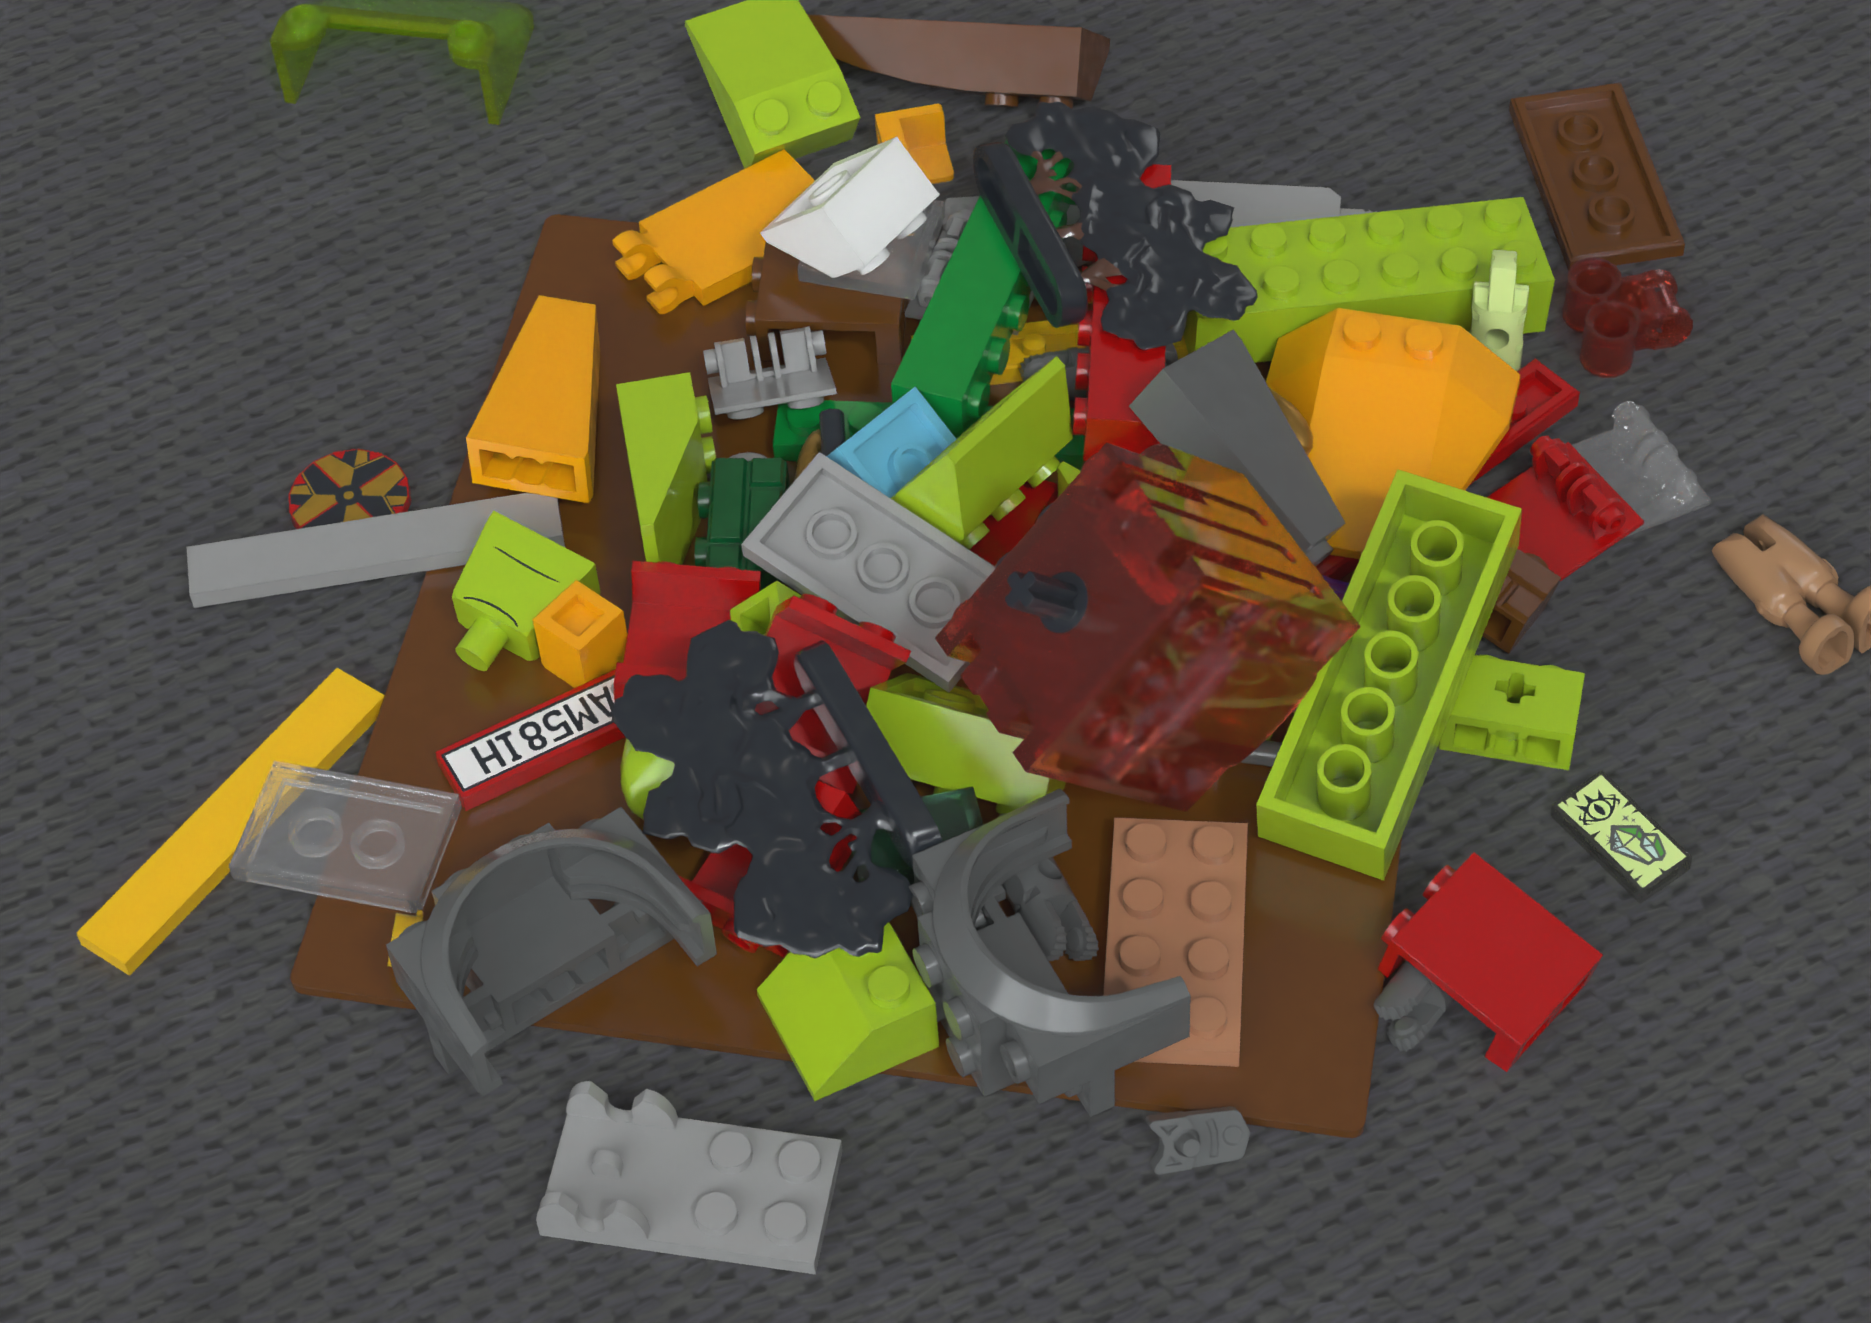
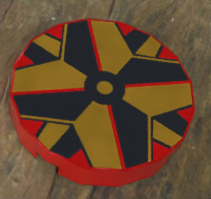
(348, 488)

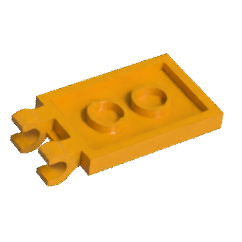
(711, 235)

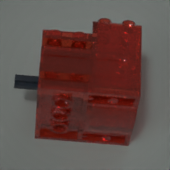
(1147, 628)

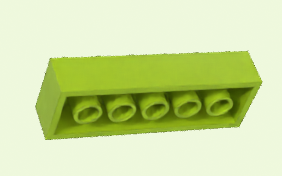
(1378, 263)
(1387, 694)

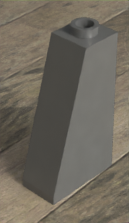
(1226, 414)

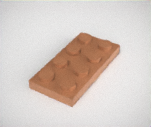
(1182, 915)

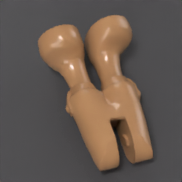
(1783, 576)

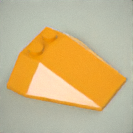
(1391, 399)

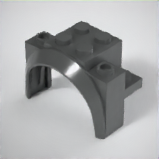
(531, 938)
(998, 990)

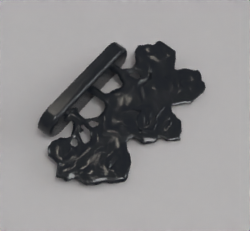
(755, 787)

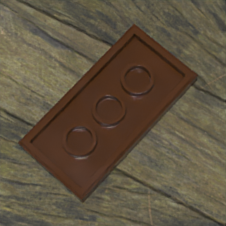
(1596, 176)

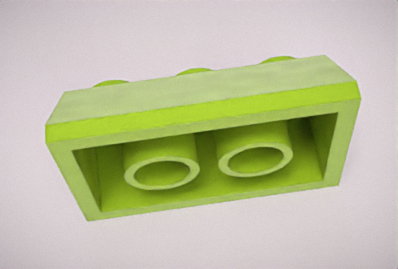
(994, 459)
(952, 742)

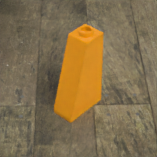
(543, 407)

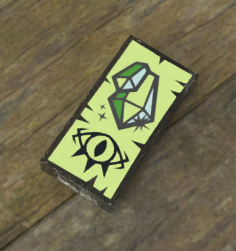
(1621, 836)

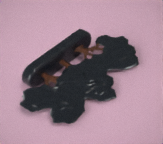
(1133, 229)

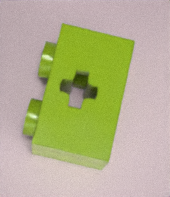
(1516, 712)

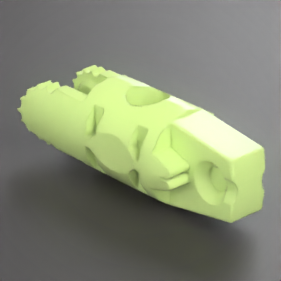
(1501, 309)

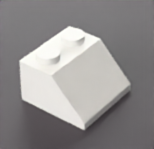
(855, 211)

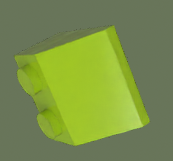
(850, 1014)

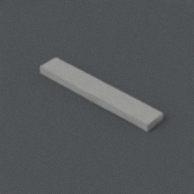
(356, 549)

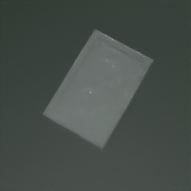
(346, 837)

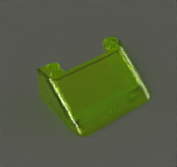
(478, 32)

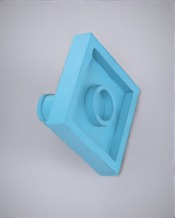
(895, 444)

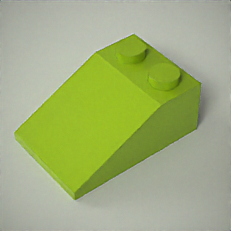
(773, 79)
(666, 460)

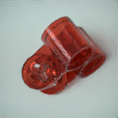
(1621, 314)

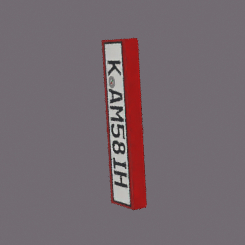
(531, 743)

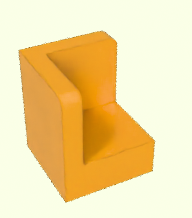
(922, 135)
(580, 635)

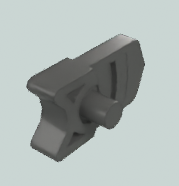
(1197, 1138)

